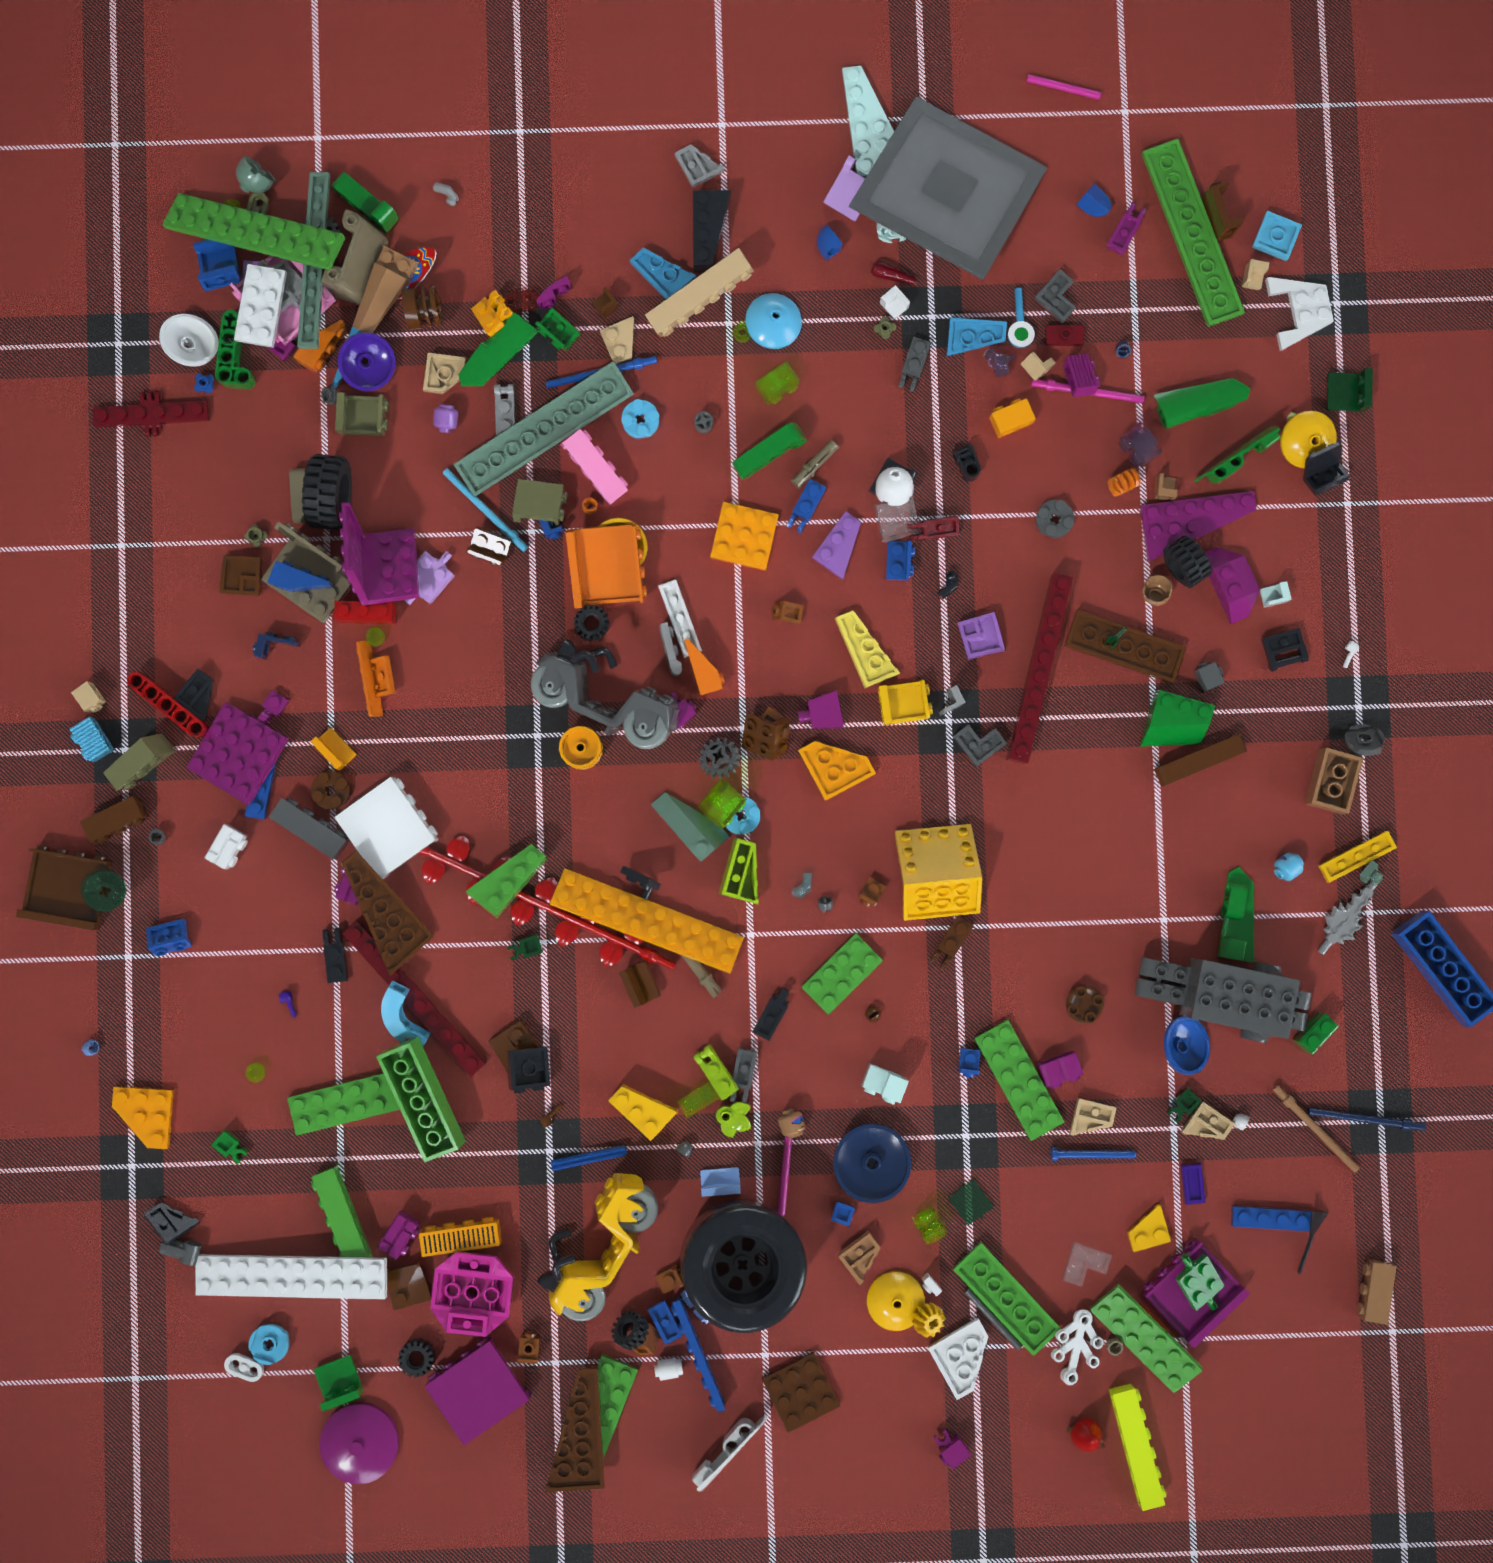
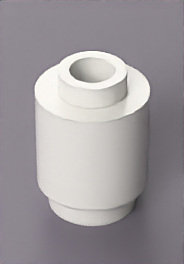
(668, 1368)

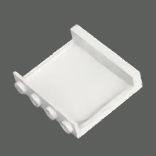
(387, 827)

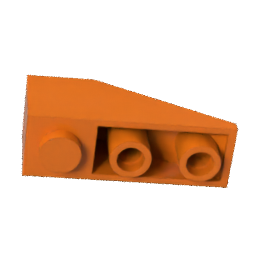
(316, 358)

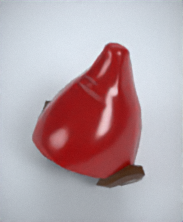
(1086, 1435)

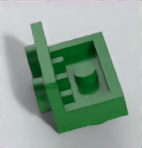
(558, 330)

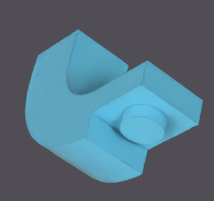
(394, 1016)

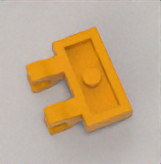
(487, 315)

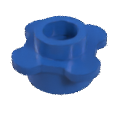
(208, 387)

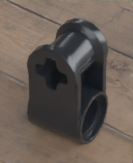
(965, 459)

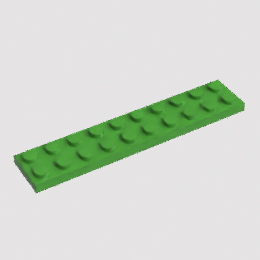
(254, 231)
(1192, 233)

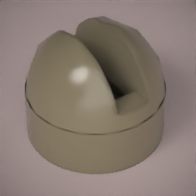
(1116, 1347)

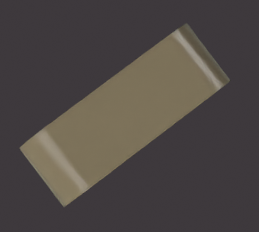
(296, 484)

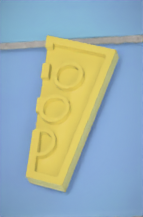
(867, 656)

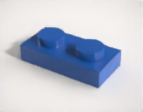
(665, 1322)

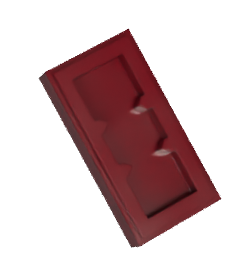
(1064, 335)

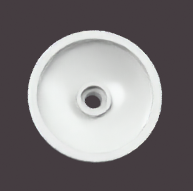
(189, 331)

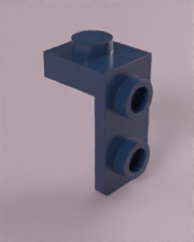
(261, 647)

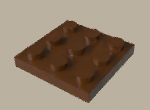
(800, 1392)

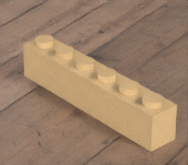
(699, 293)

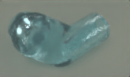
(805, 887)

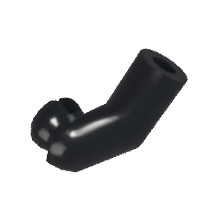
(951, 584)

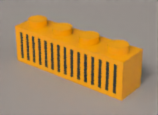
(460, 1237)

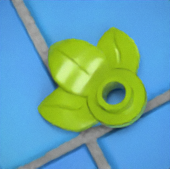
(736, 1121)

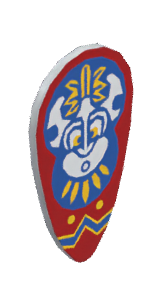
(426, 259)

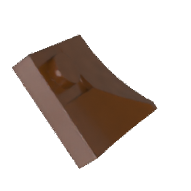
(241, 575)
(512, 1038)
(408, 1286)

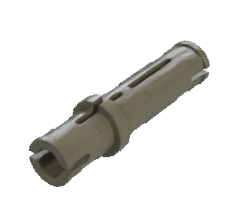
(809, 469)
(704, 977)

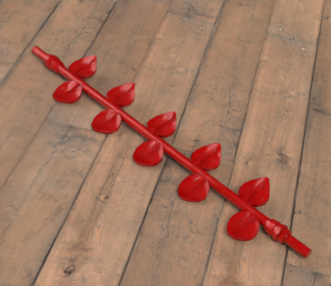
(523, 910)

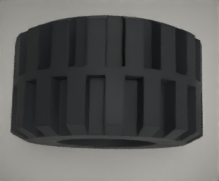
(1187, 561)

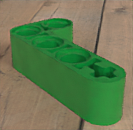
(377, 212)
(234, 349)
(765, 452)

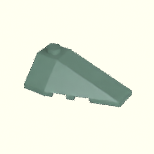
(691, 826)

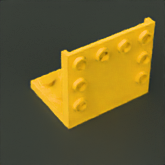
(939, 872)

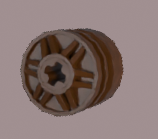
(422, 307)

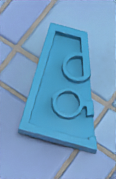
(660, 273)
(974, 334)

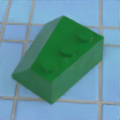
(1176, 720)

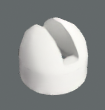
(1241, 1121)

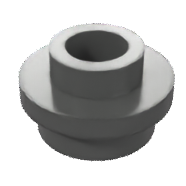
(329, 395)

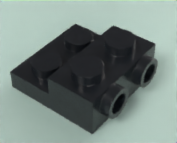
(528, 1069)

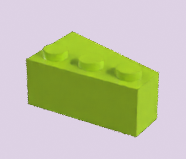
(740, 872)

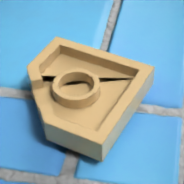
(442, 372)

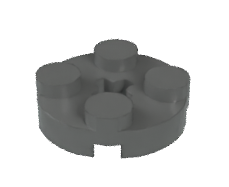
(1049, 528)
(1373, 741)

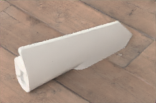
(708, 1471)

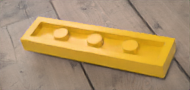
(1357, 856)

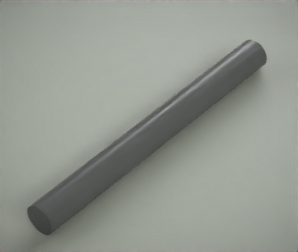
(993, 1318)

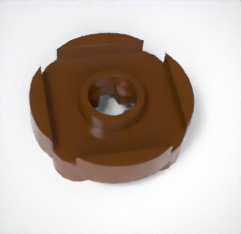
(336, 799)

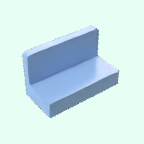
(720, 1181)

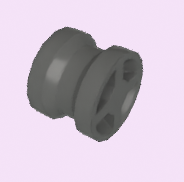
(703, 418)

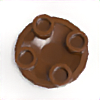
(1084, 1004)

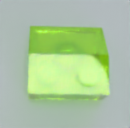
(722, 803)

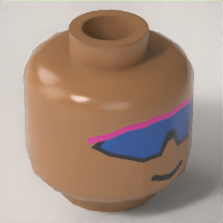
(791, 1123)

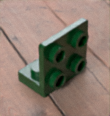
(1350, 391)

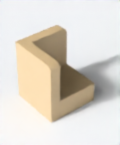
(1254, 274)
(1036, 367)

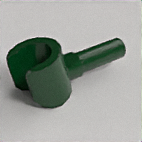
(1113, 640)

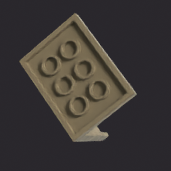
(303, 554)

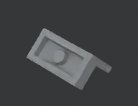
(955, 698)

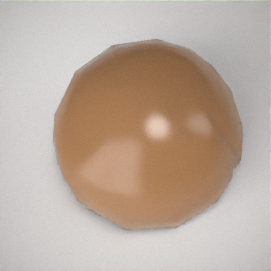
(1157, 590)

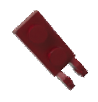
(935, 528)

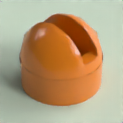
(586, 502)

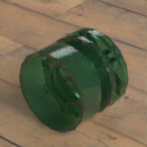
(92, 884)

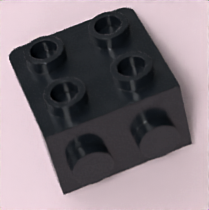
(1324, 469)

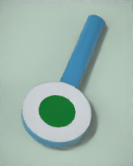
(1020, 333)

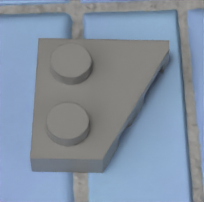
(697, 165)

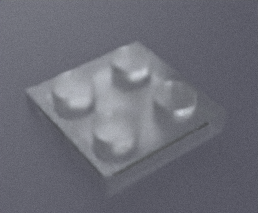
(894, 520)

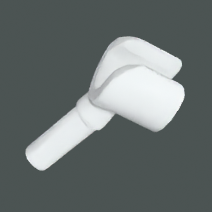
(1352, 647)

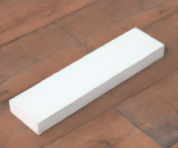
(678, 615)

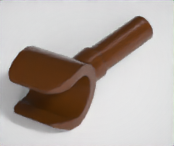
(545, 1120)

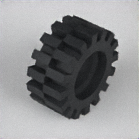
(591, 611)
(637, 1334)
(408, 1366)

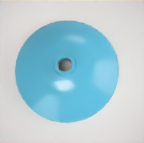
(766, 329)

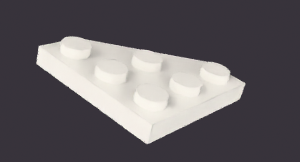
(961, 1356)

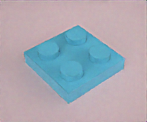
(1276, 235)

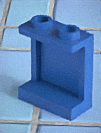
(217, 264)

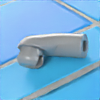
(448, 191)

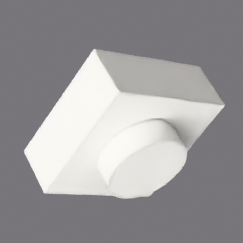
(930, 1285)

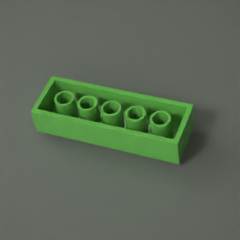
(421, 1099)

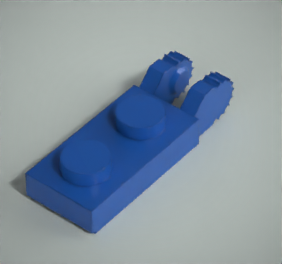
(807, 504)

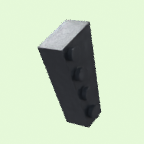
(709, 217)

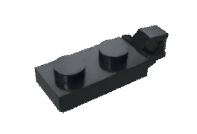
(772, 1015)

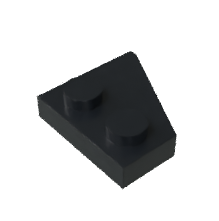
(196, 694)
(169, 1223)

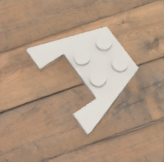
(1308, 305)

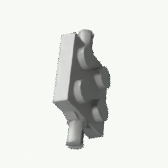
(293, 285)

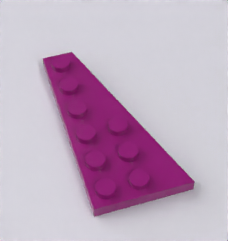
(1193, 518)

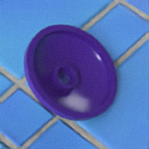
(379, 363)

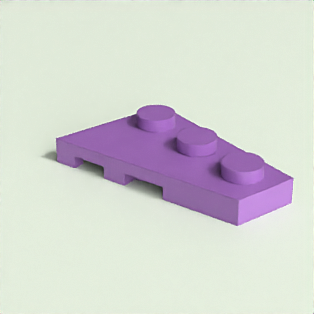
(838, 545)

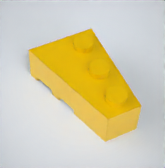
(642, 1111)

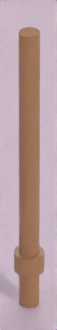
(1290, 1103)

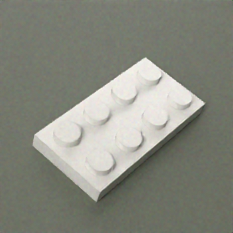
(260, 305)

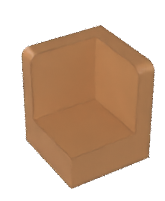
(1164, 488)

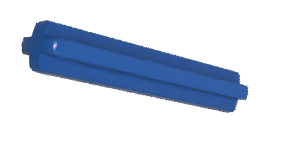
(589, 1157)

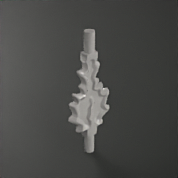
(1344, 921)

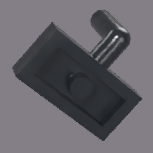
(645, 882)

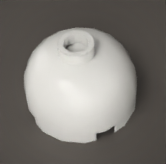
(894, 486)

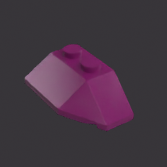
(1233, 583)

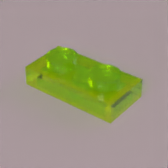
(698, 1099)

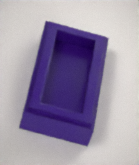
(1193, 1183)

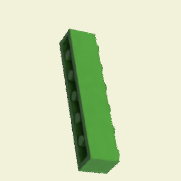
(340, 1213)

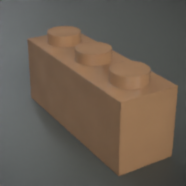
(1376, 1291)

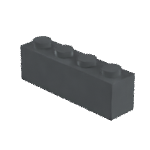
(309, 828)

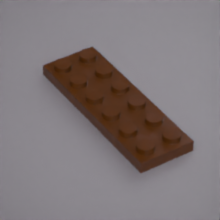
(1134, 648)

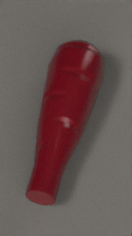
(890, 273)

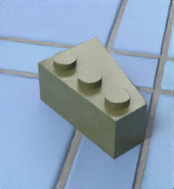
(138, 761)

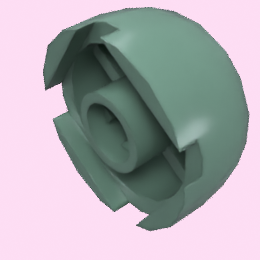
(253, 177)

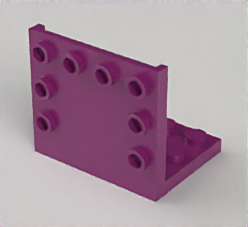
(378, 564)

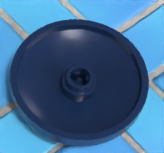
(872, 1163)

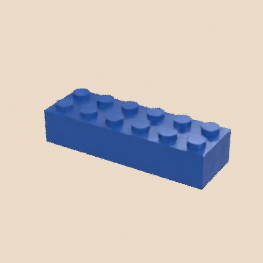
(1445, 968)

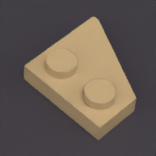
(619, 340)
(1091, 1116)
(1207, 1123)

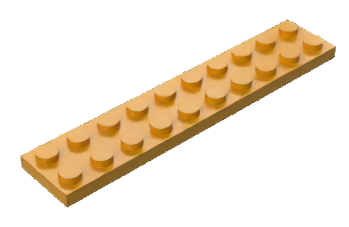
(647, 920)

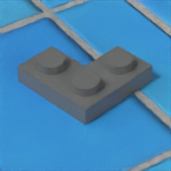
(1052, 296)
(976, 748)

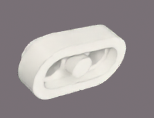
(245, 1366)

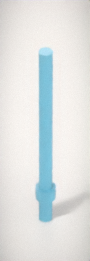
(512, 534)

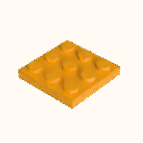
(744, 536)

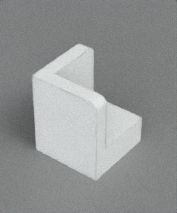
(894, 302)

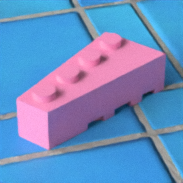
(594, 466)

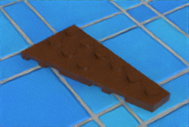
(390, 921)
(580, 1449)

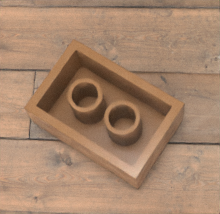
(1334, 781)

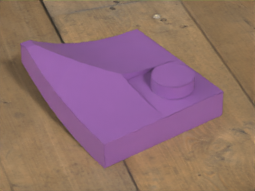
(981, 636)

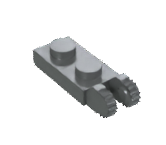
(914, 361)
(744, 1071)

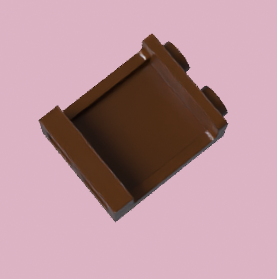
(1217, 212)

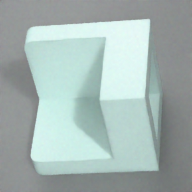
(1275, 594)

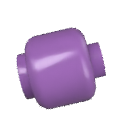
(445, 418)

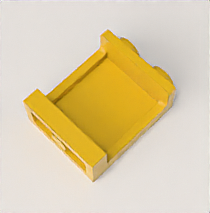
(904, 702)

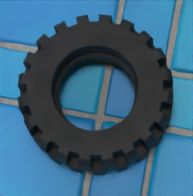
(324, 489)

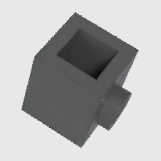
(1209, 676)

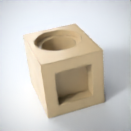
(89, 697)

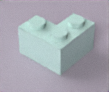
(887, 1083)

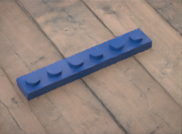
(700, 1362)

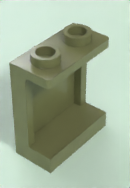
(361, 415)
(539, 501)

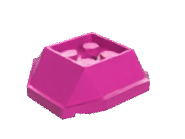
(468, 1313)

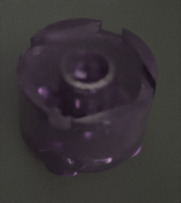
(1140, 445)

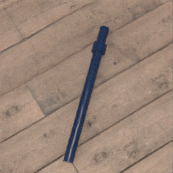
(1403, 1124)

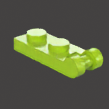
(716, 1072)

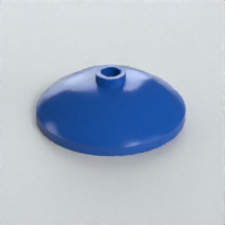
(1186, 1045)

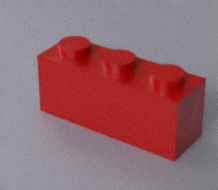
(364, 614)

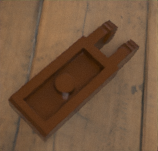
(952, 940)

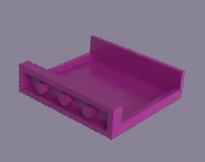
(1173, 1305)
(476, 1390)

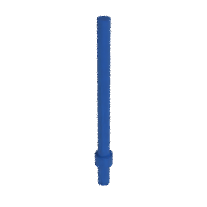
(638, 363)

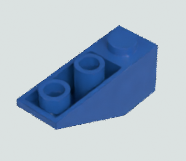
(293, 580)

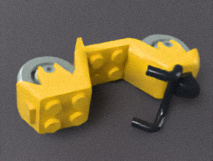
(579, 1285)

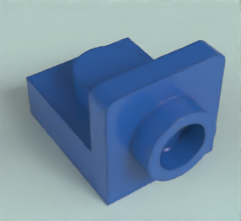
(549, 533)
(969, 1062)

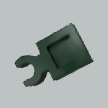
(528, 947)
(1186, 1102)

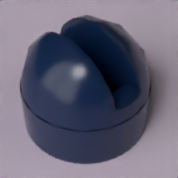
(1121, 349)

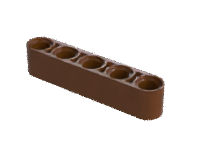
(1200, 760)

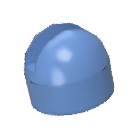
(95, 1047)

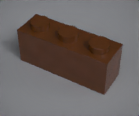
(114, 820)

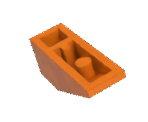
(705, 673)

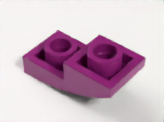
(547, 298)

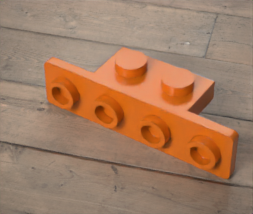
(376, 678)

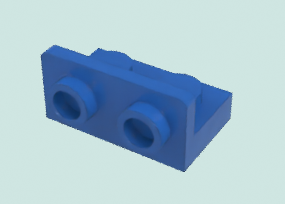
(899, 560)
(168, 937)

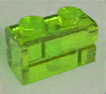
(777, 383)

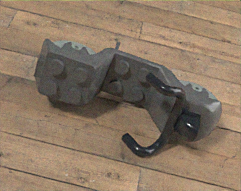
(564, 681)

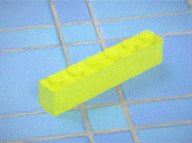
(1137, 1447)

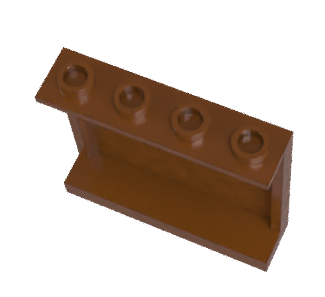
(55, 888)

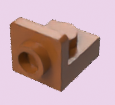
(787, 612)
(871, 892)
(670, 1279)

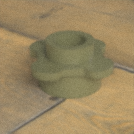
(885, 334)
(249, 536)

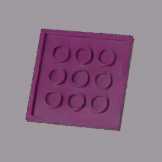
(237, 753)

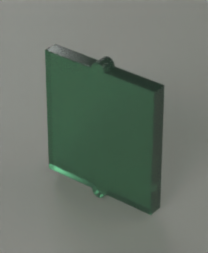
(970, 1202)

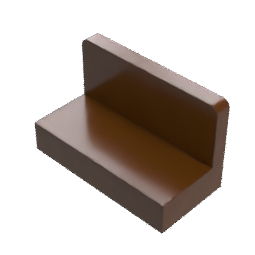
(640, 984)

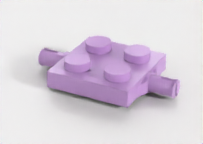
(432, 576)

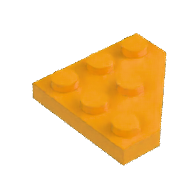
(835, 768)
(146, 1113)

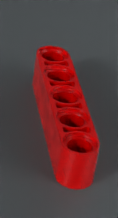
(160, 700)

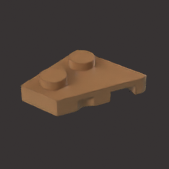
(859, 1256)

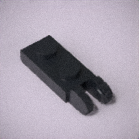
(335, 957)

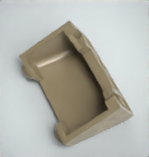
(365, 247)

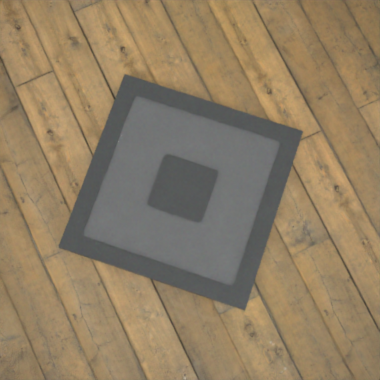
(948, 188)

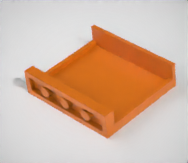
(605, 565)

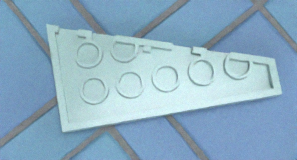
(867, 120)

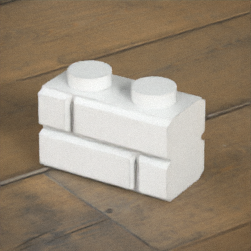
(226, 847)

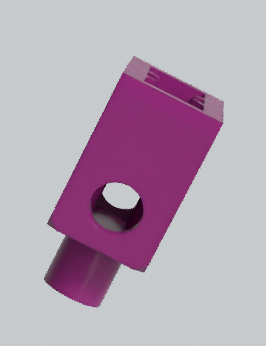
(823, 712)

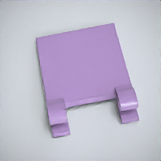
(844, 190)

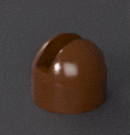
(869, 1011)

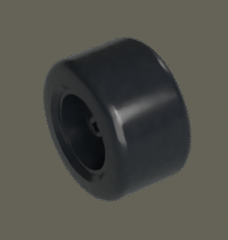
(752, 1306)

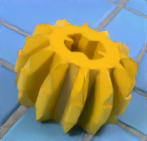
(928, 1319)

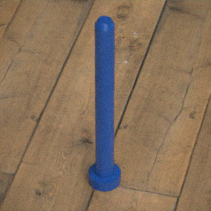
(1055, 1154)

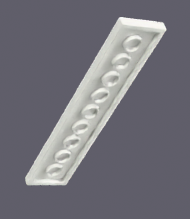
(291, 1276)

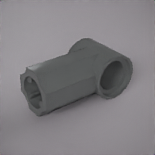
(185, 1251)

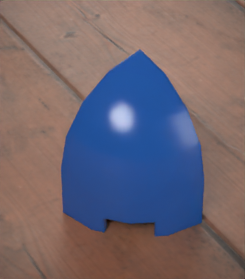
(1095, 202)
(828, 243)

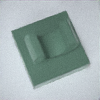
(1371, 873)

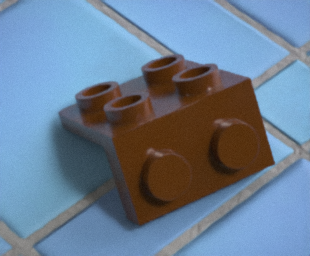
(766, 737)

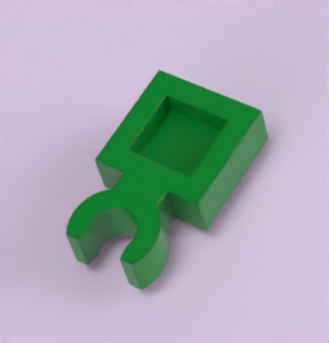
(227, 1144)

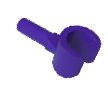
(288, 997)

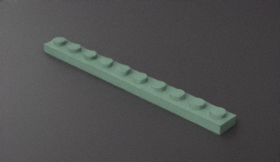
(311, 277)

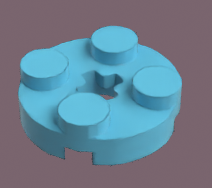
(638, 408)
(750, 823)
(260, 1351)

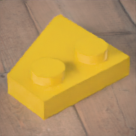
(1149, 1231)

